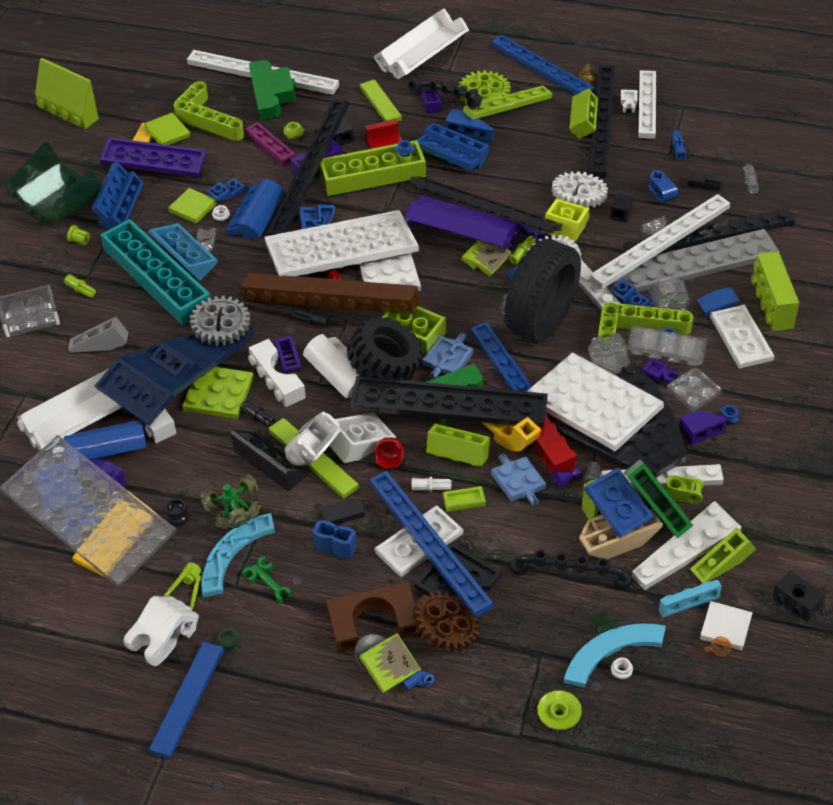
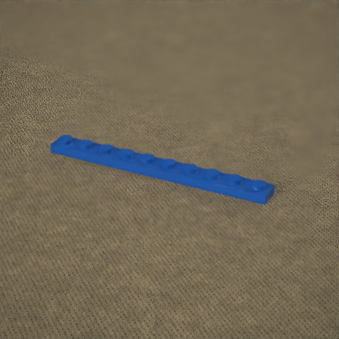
(432, 544)

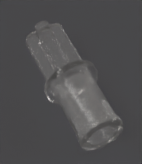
(751, 178)

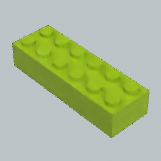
(370, 169)

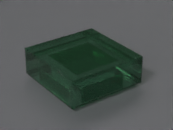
(605, 621)

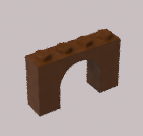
(344, 611)

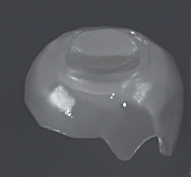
(654, 226)

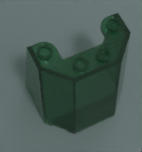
(51, 187)

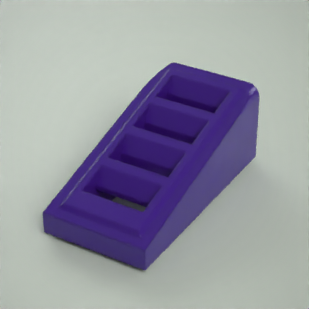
(431, 101)
(284, 343)

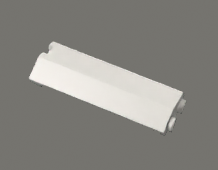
(420, 44)
(66, 413)

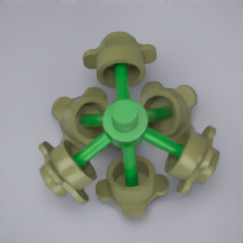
(232, 499)

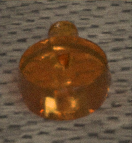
(715, 646)

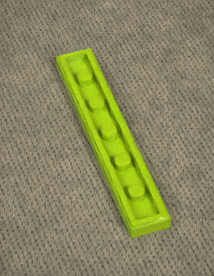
(509, 102)
(323, 466)

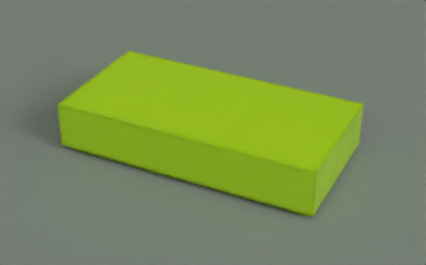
(464, 499)

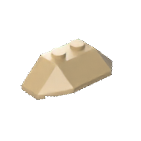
(603, 542)

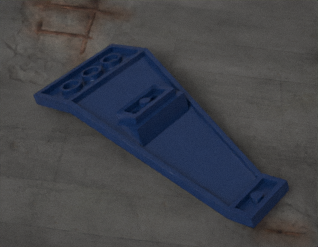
(147, 383)

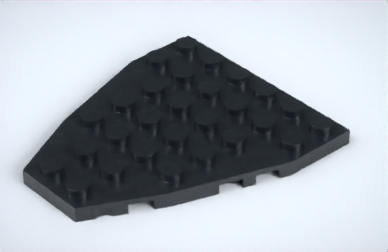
(655, 444)

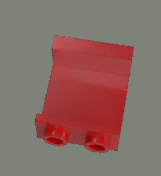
(382, 134)

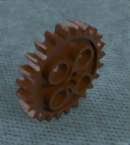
(445, 622)

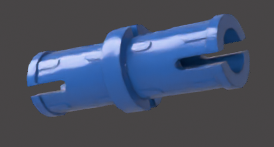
(678, 145)

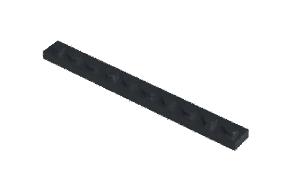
(600, 137)
(309, 167)
(490, 206)
(728, 229)

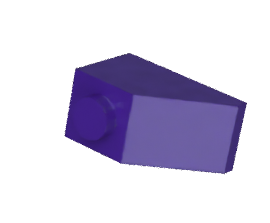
(701, 426)

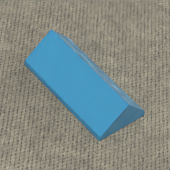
(185, 249)

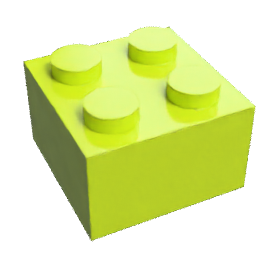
(570, 215)

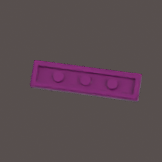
(270, 143)

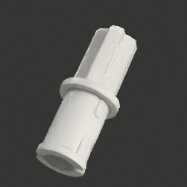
(430, 484)

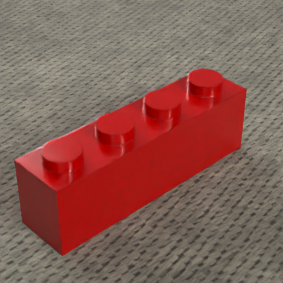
(554, 449)

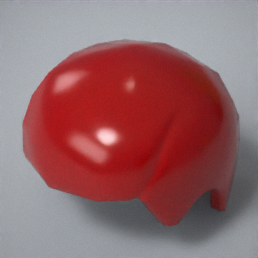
(389, 453)

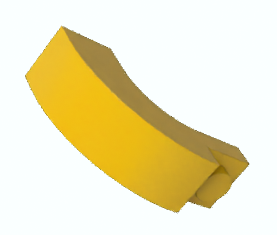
(515, 436)

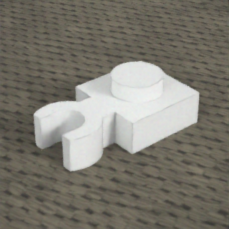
(629, 99)

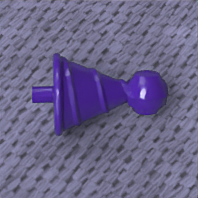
(563, 478)

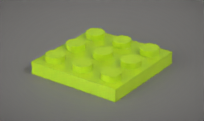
(219, 393)

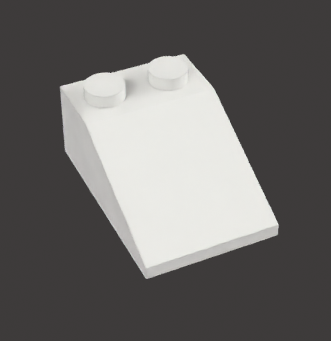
(359, 436)

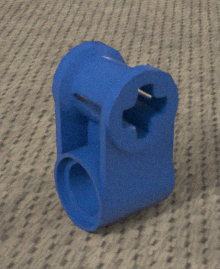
(662, 186)

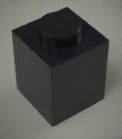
(621, 207)

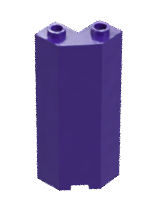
(463, 222)

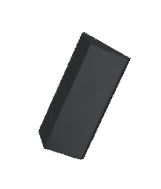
(267, 458)

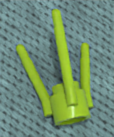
(189, 575)

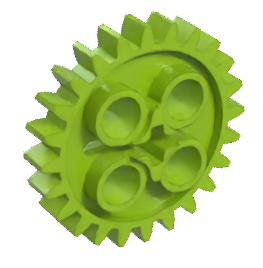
(487, 85)

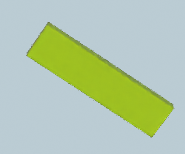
(380, 101)

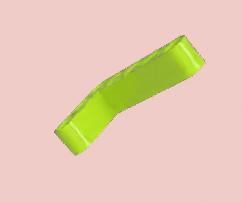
(189, 110)
(625, 316)

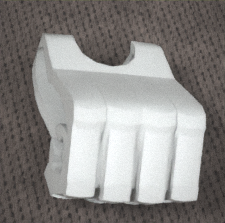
(160, 627)

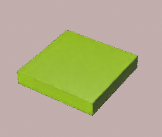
(167, 129)
(192, 205)

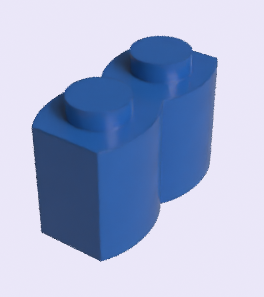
(335, 539)

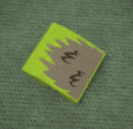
(485, 257)
(389, 663)

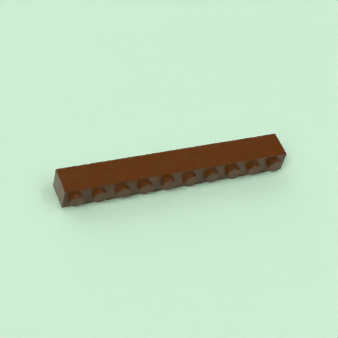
(331, 293)

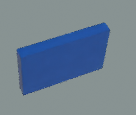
(618, 502)

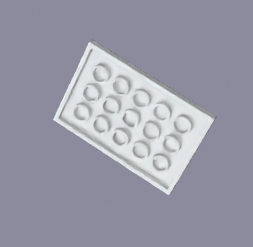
(596, 401)

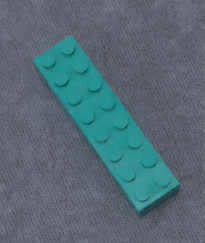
(154, 270)

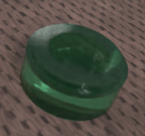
(228, 638)

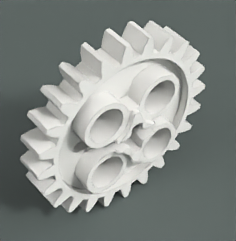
(580, 189)

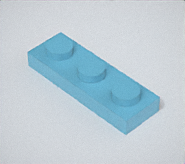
(690, 598)

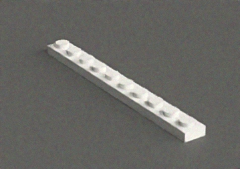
(241, 68)
(659, 241)

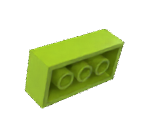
(775, 291)

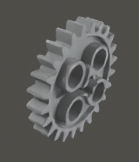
(233, 321)

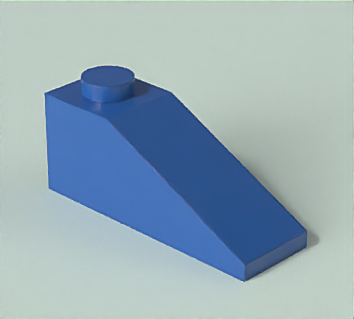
(463, 124)

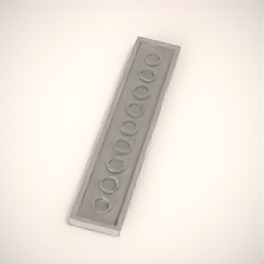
(701, 259)

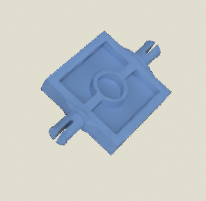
(447, 355)
(518, 479)

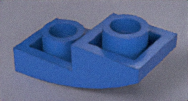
(227, 191)
(627, 294)
(718, 299)

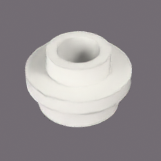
(220, 213)
(624, 664)

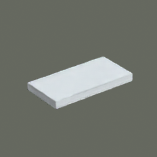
(742, 336)
(404, 554)

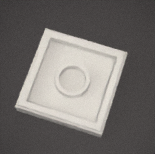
(726, 622)

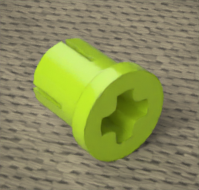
(77, 235)

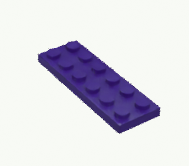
(153, 157)

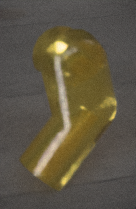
(585, 74)

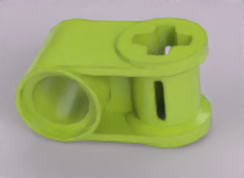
(683, 488)

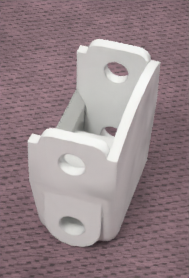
(310, 443)

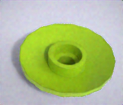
(559, 702)

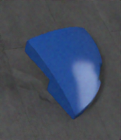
(314, 217)

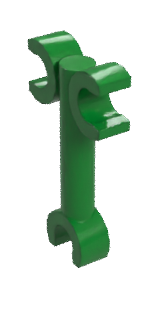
(261, 571)

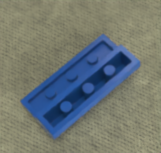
(453, 147)
(117, 196)
(256, 209)
(108, 440)

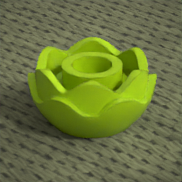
(293, 130)

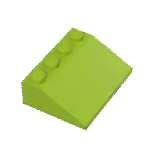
(65, 94)

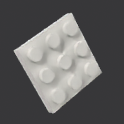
(391, 270)

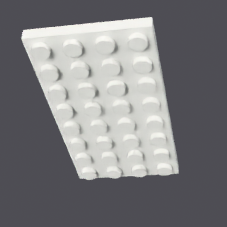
(341, 244)

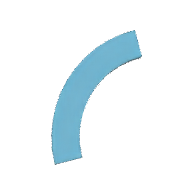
(228, 547)
(609, 643)

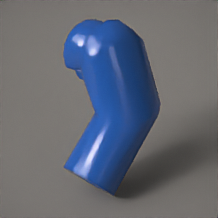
(419, 678)

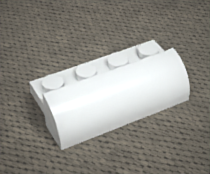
(331, 360)

